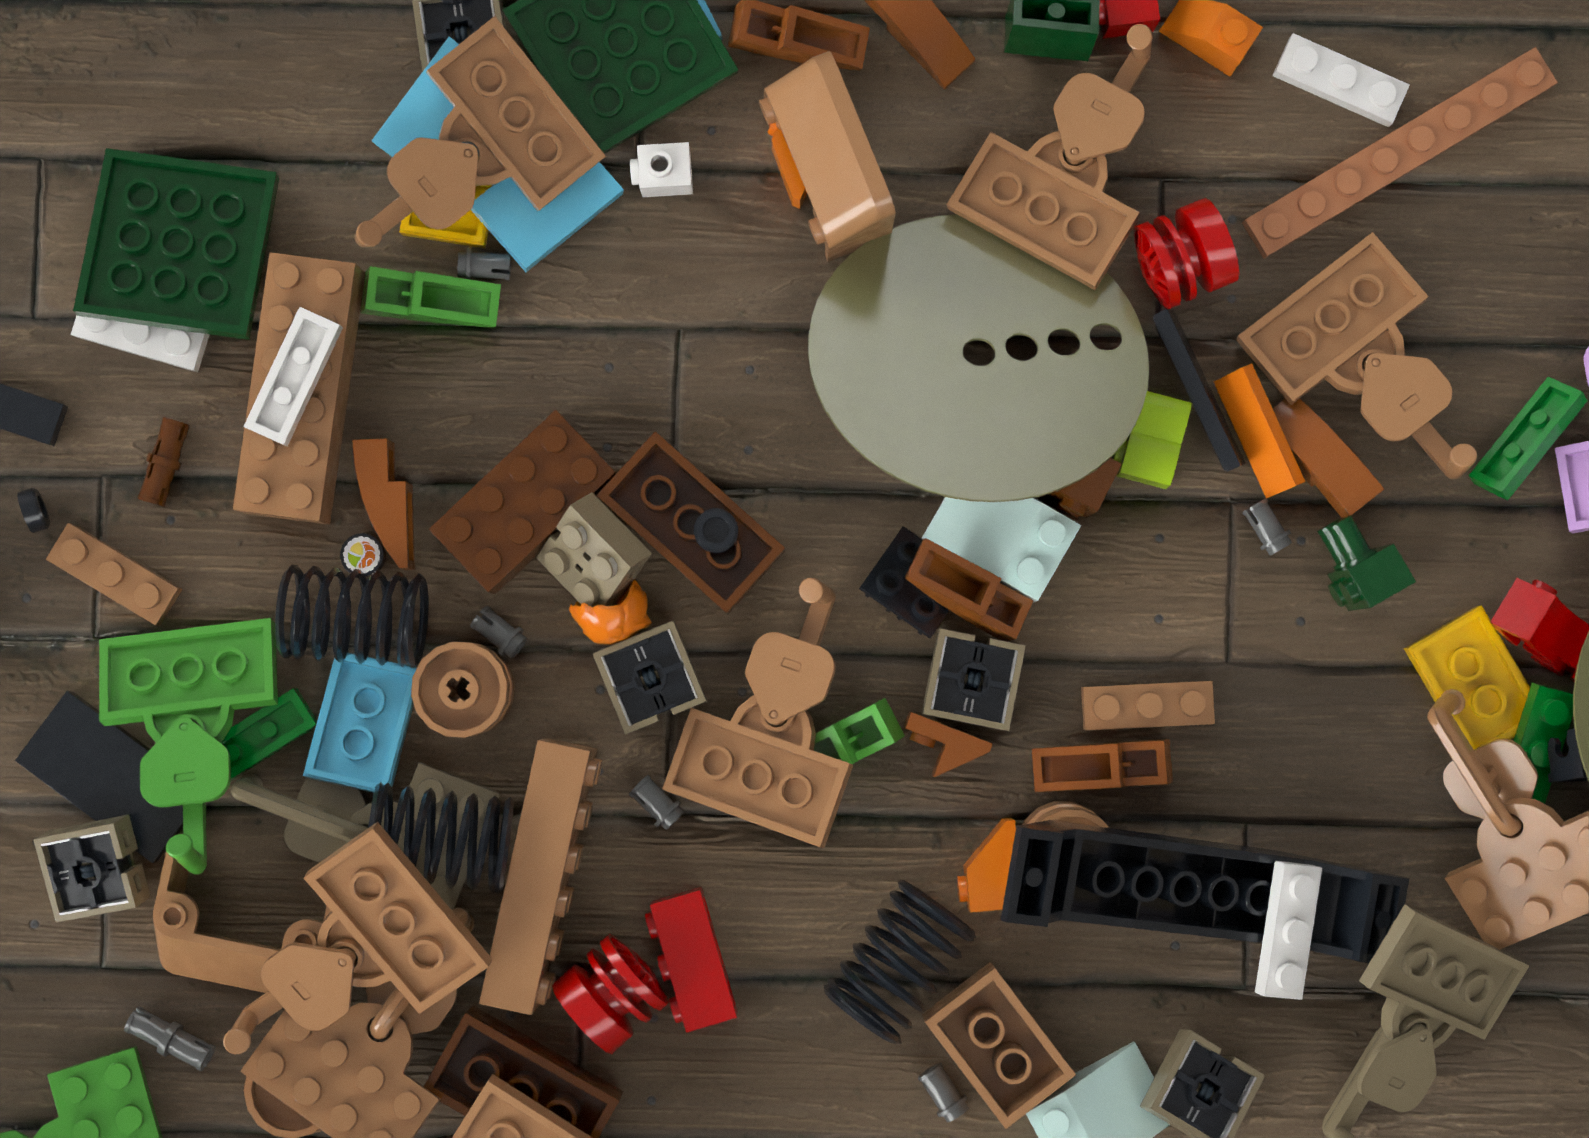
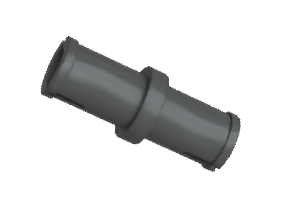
(169, 1038)

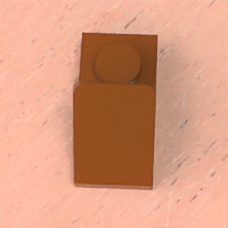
(956, 748)

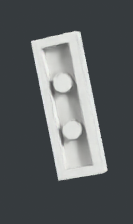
(1341, 80)
(161, 344)
(293, 376)
(1288, 930)

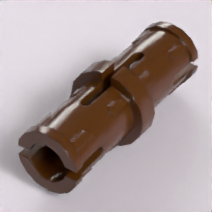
(163, 461)

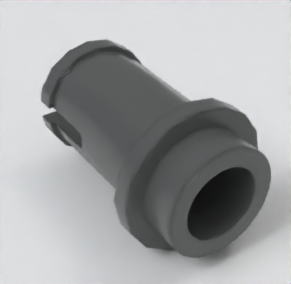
(484, 265)
(1267, 527)
(499, 632)
(656, 803)
(943, 1093)

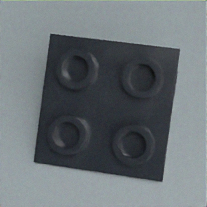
(892, 590)

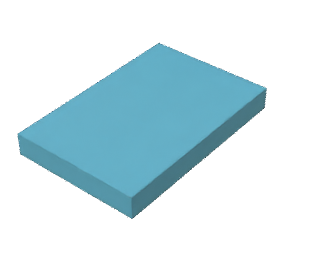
(419, 111)
(534, 234)
(361, 724)

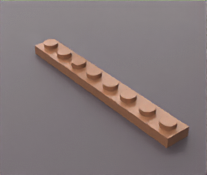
(1399, 152)

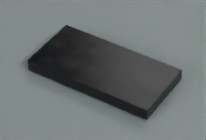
(98, 772)

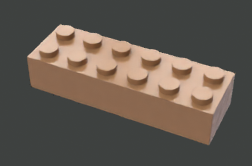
(301, 478)
(539, 876)

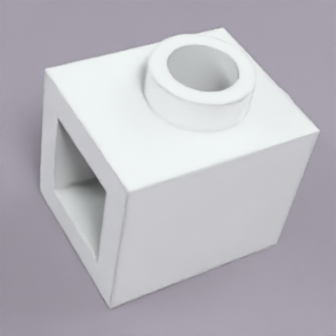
(662, 169)

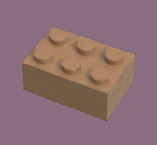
(998, 1045)

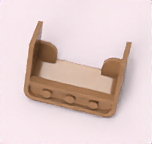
(830, 155)
(206, 955)

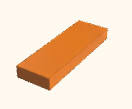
(1259, 431)

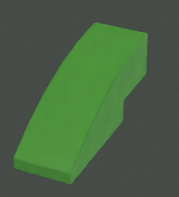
(430, 298)
(860, 733)

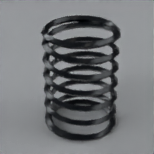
(342, 624)
(497, 855)
(927, 906)

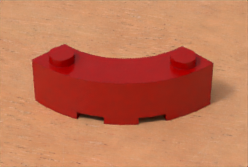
(1544, 625)

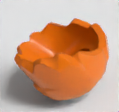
(616, 622)

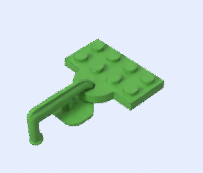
(172, 686)
(100, 1100)

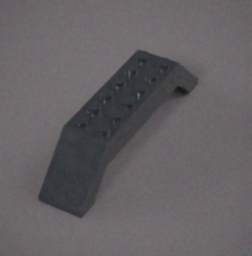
(1186, 887)

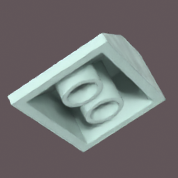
(1010, 539)
(1101, 1101)

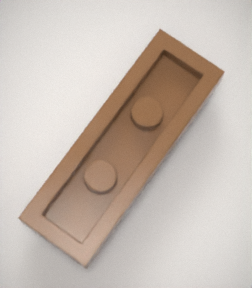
(114, 574)
(1147, 705)

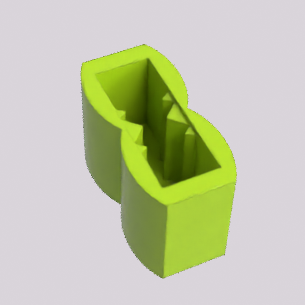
(1155, 441)

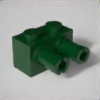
(1052, 28)
(1362, 574)

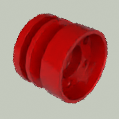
(1192, 251)
(603, 999)

